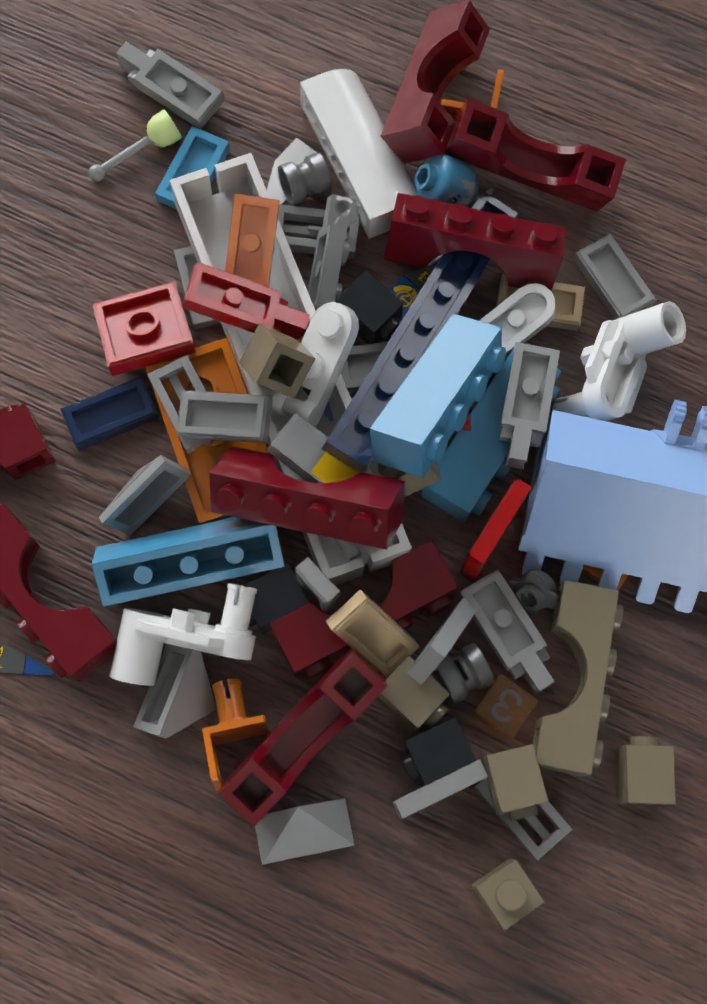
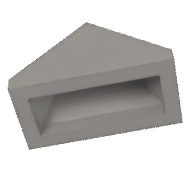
(144, 494)
(179, 694)
(304, 831)

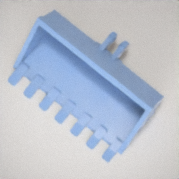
(621, 503)

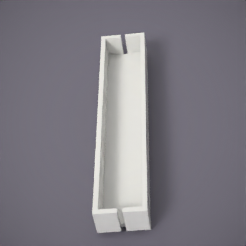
(208, 229)

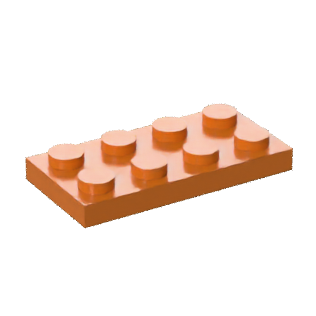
(218, 374)

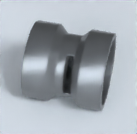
(306, 178)
(464, 673)

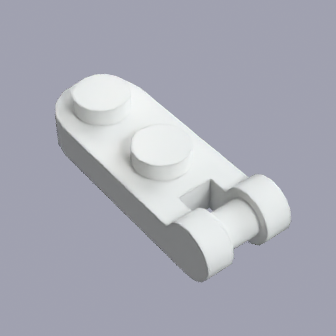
(523, 314)
(330, 342)

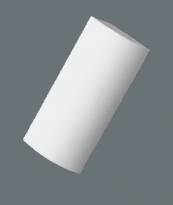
(352, 142)

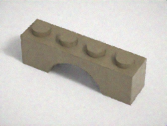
(586, 623)

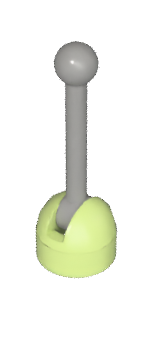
(160, 132)

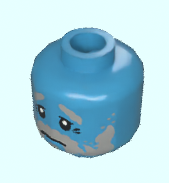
(447, 180)

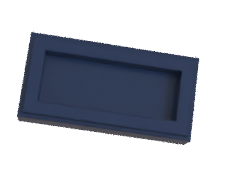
(109, 413)

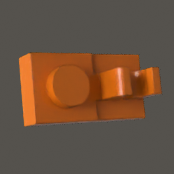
(252, 238)

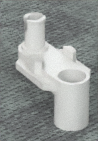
(618, 361)
(145, 632)

